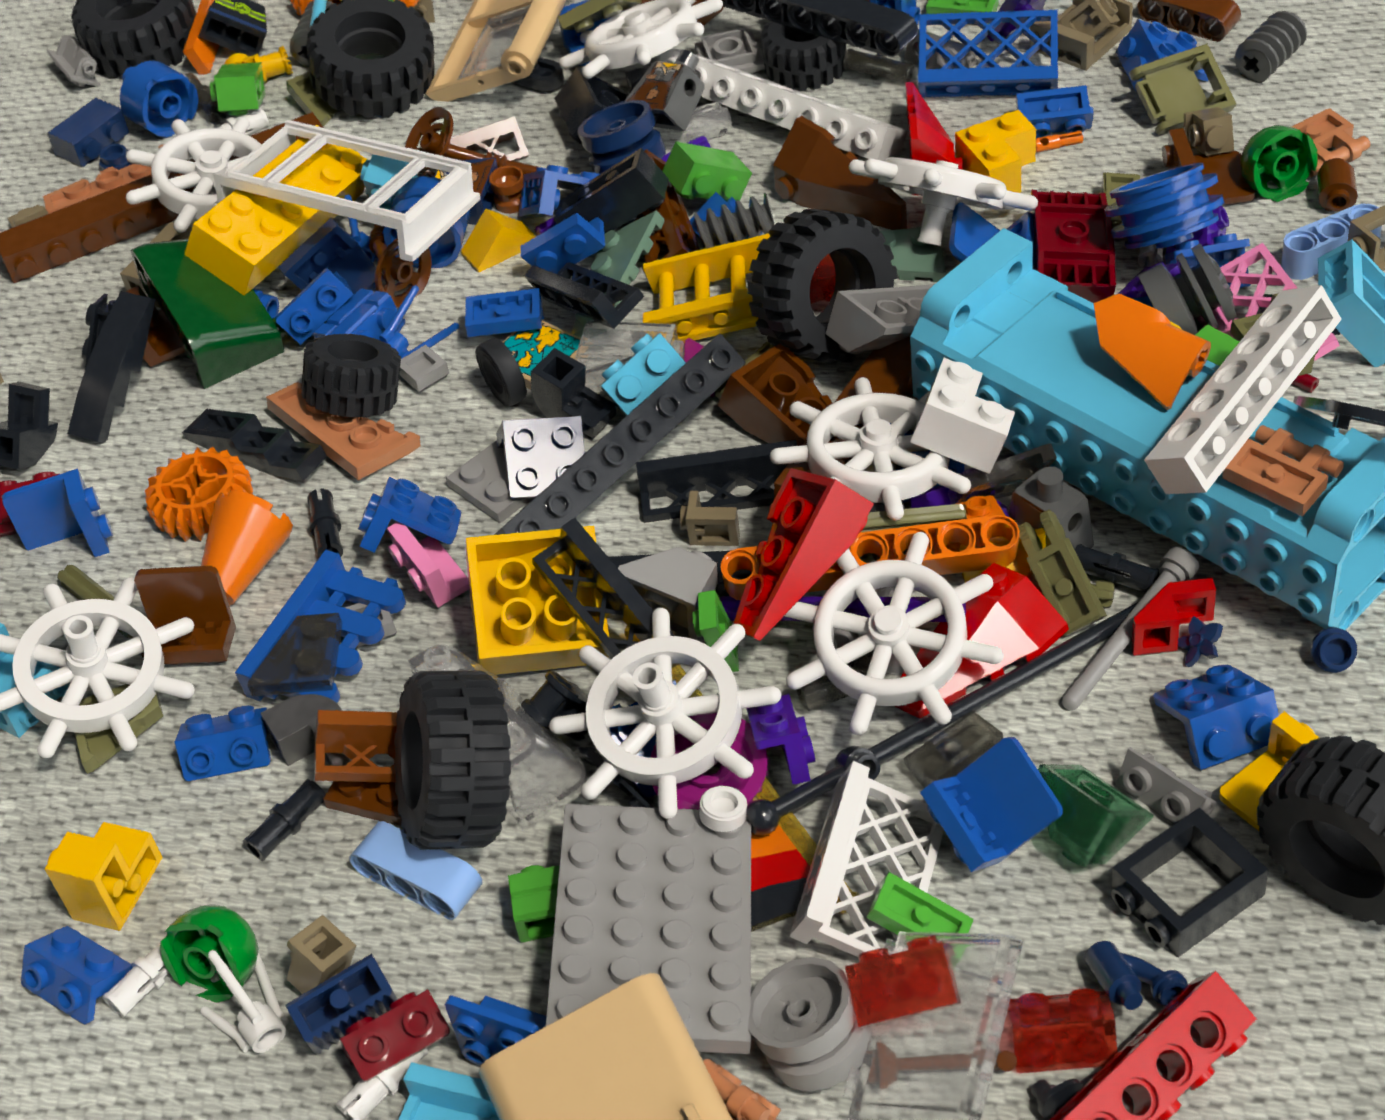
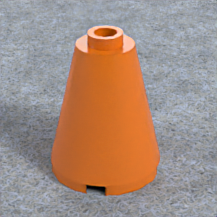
(243, 539)

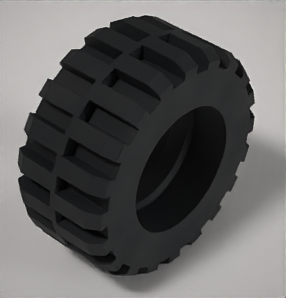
(132, 31)
(376, 84)
(786, 269)
(452, 759)
(1329, 824)

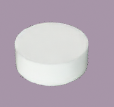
(723, 808)

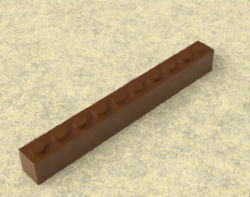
(93, 223)

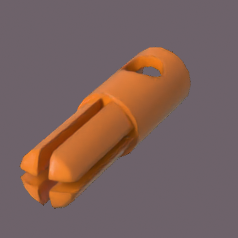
(1057, 141)

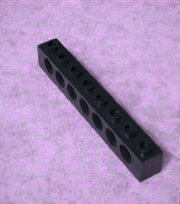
(628, 440)

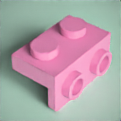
(427, 565)

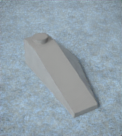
(874, 317)

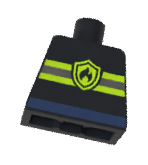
(236, 25)

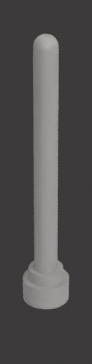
(1175, 566)

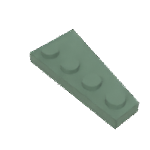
(621, 254)
(913, 257)

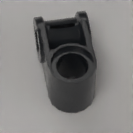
(556, 699)

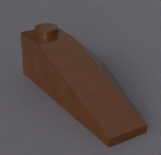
(819, 177)

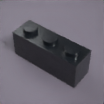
(618, 193)

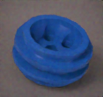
(1164, 207)

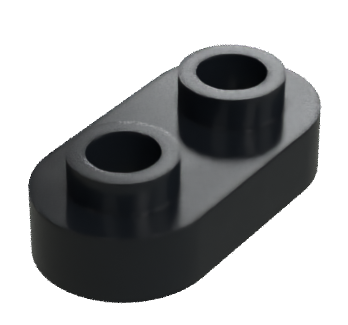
(545, 76)

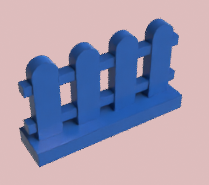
(325, 592)

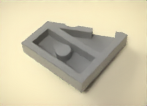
(485, 484)

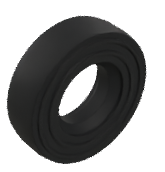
(501, 372)

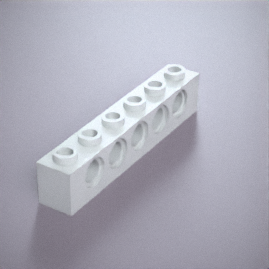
(1242, 391)

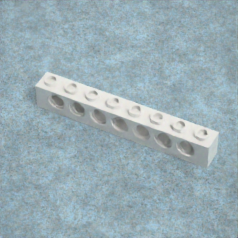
(784, 105)

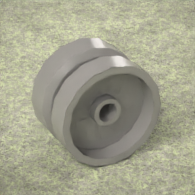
(807, 1024)

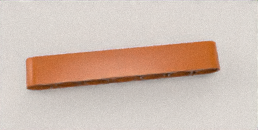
(892, 542)

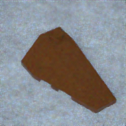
(763, 391)

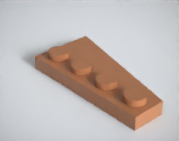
(105, 181)
(351, 442)

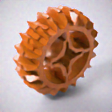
(186, 490)

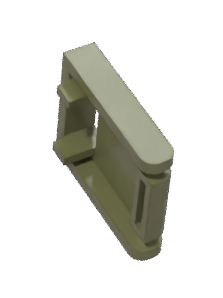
(1173, 89)

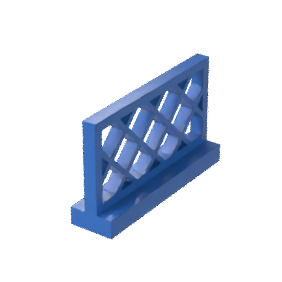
(993, 79)

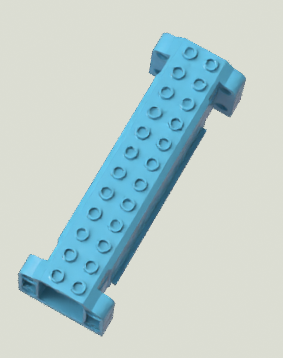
(1048, 367)

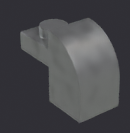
(294, 725)

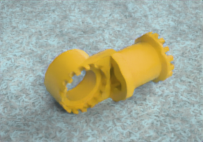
(272, 64)

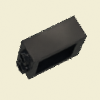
(1219, 851)

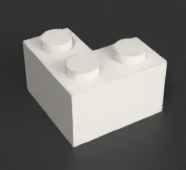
(959, 422)

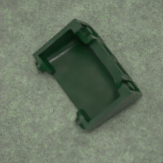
(214, 321)

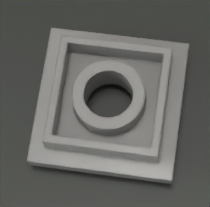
(733, 49)

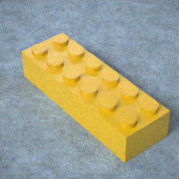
(255, 234)

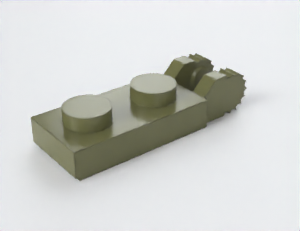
(1061, 574)

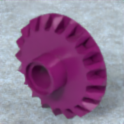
(690, 791)

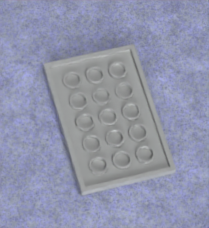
(660, 901)

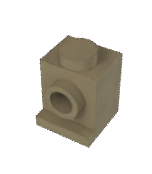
(1209, 130)
(318, 954)

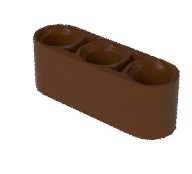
(1196, 17)

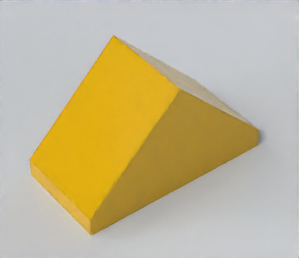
(495, 240)

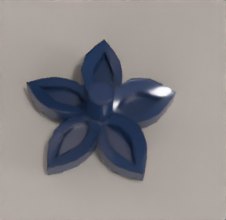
(1200, 641)

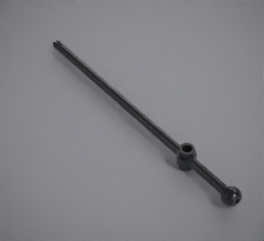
(766, 814)

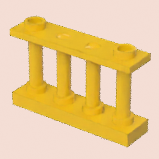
(707, 314)

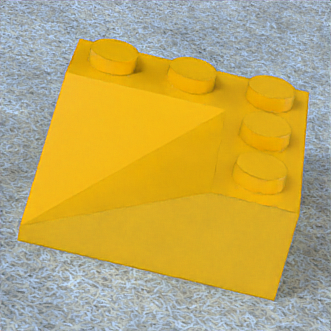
(516, 611)

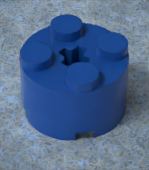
(157, 96)

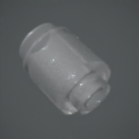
(708, 121)

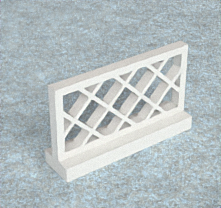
(838, 845)

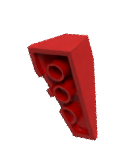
(926, 135)
(810, 531)
(1006, 616)

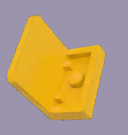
(1247, 786)

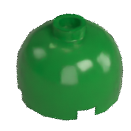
(1279, 156)
(198, 933)

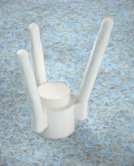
(259, 1024)

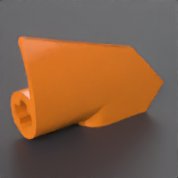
(1149, 346)

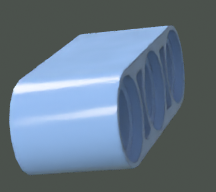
(1308, 243)
(428, 876)

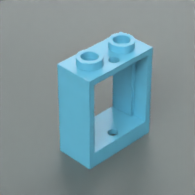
(1358, 295)

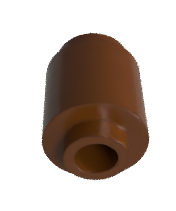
(1336, 185)

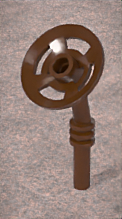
(440, 143)
(396, 268)

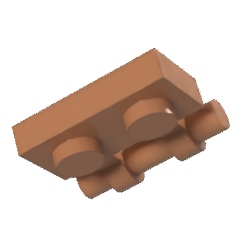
(1329, 131)
(1278, 477)
(739, 1098)

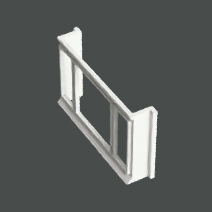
(415, 228)

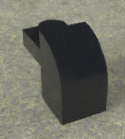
(561, 392)
(28, 427)

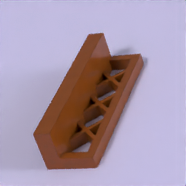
(358, 737)

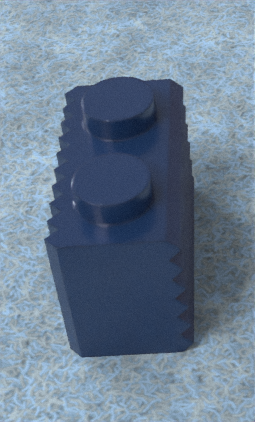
(88, 132)
(340, 1002)

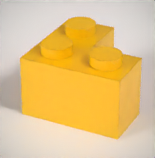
(998, 148)
(103, 874)

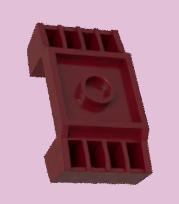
(1075, 242)

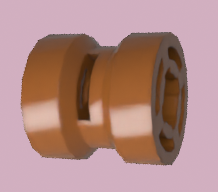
(507, 186)

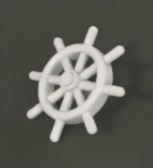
(639, 35)
(210, 150)
(941, 189)
(873, 448)
(892, 634)
(90, 666)
(663, 710)

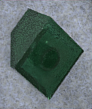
(1094, 816)

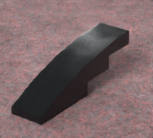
(109, 367)
(255, 445)

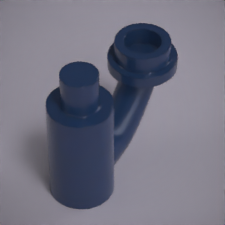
(1121, 976)

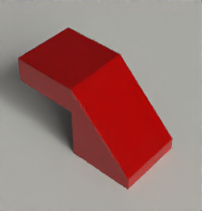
(1176, 604)

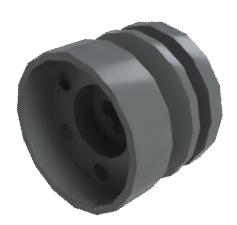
(1191, 292)

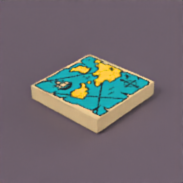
(534, 345)

